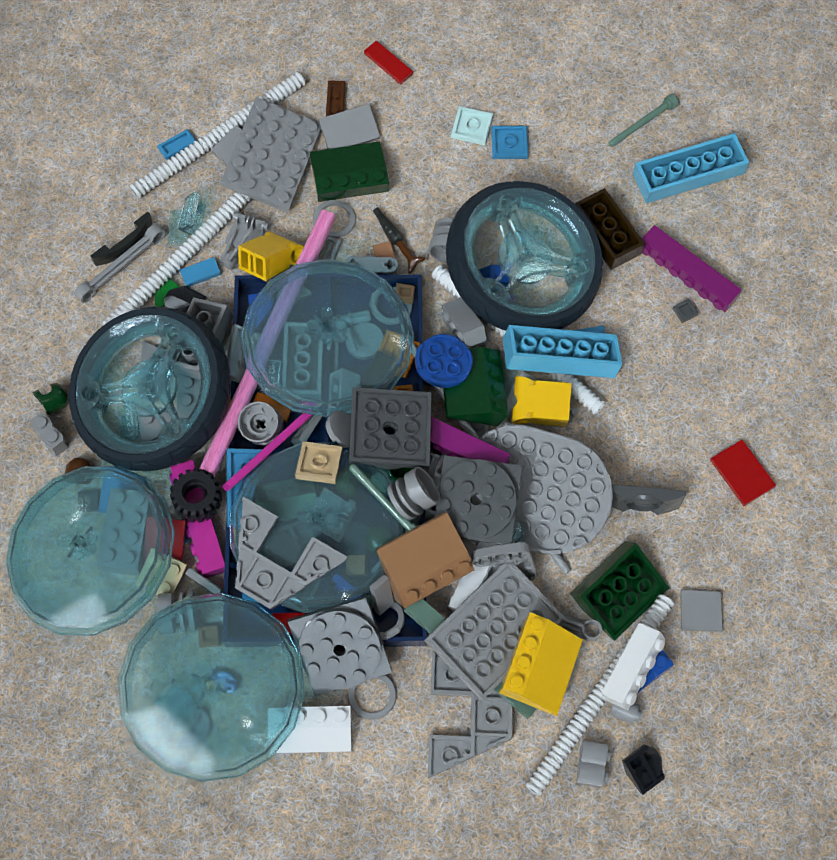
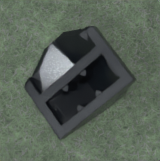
(181, 298)
(644, 768)

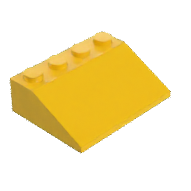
(541, 664)

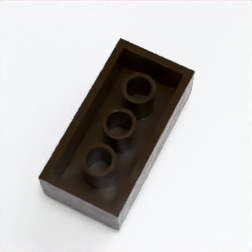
(615, 233)

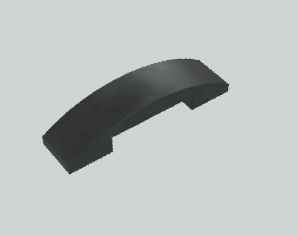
(105, 255)

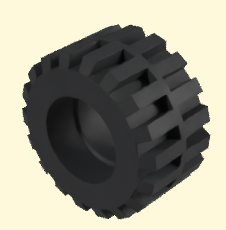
(194, 480)

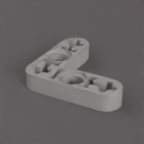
(514, 552)

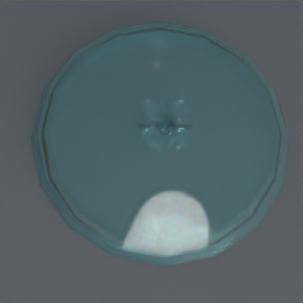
(324, 333)
(350, 524)
(90, 550)
(218, 728)

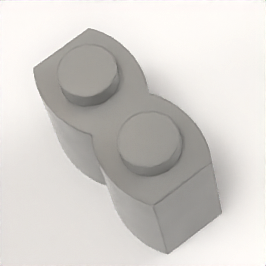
(49, 434)
(592, 764)

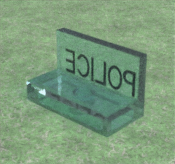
(191, 214)

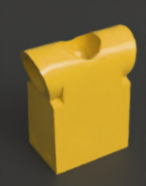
(268, 255)
(541, 402)

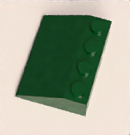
(349, 171)
(482, 394)
(620, 589)

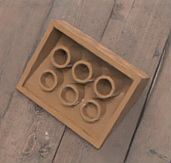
(424, 560)

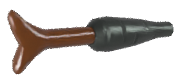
(396, 238)

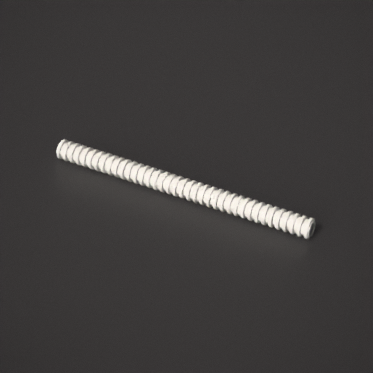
(212, 138)
(182, 255)
(577, 389)
(589, 709)

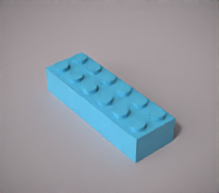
(690, 168)
(561, 351)

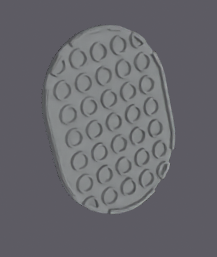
(562, 488)

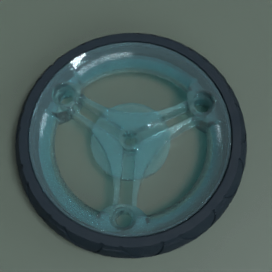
(524, 255)
(91, 398)

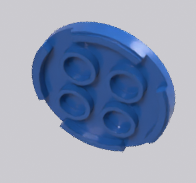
(443, 361)

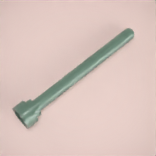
(669, 102)
(381, 497)

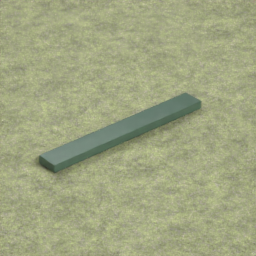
(430, 619)

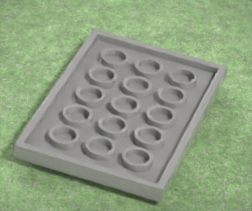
(271, 154)
(486, 626)

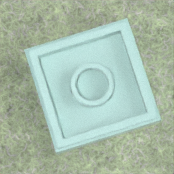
(472, 125)

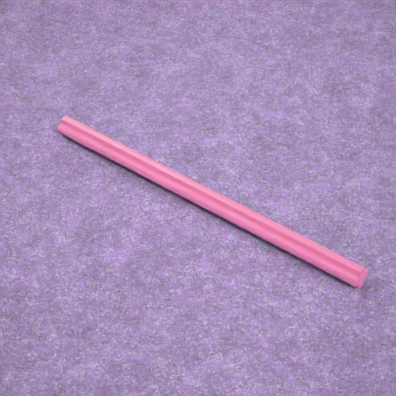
(248, 384)

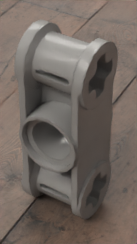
(377, 265)

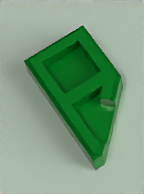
(161, 293)

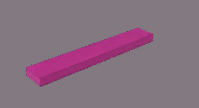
(265, 451)

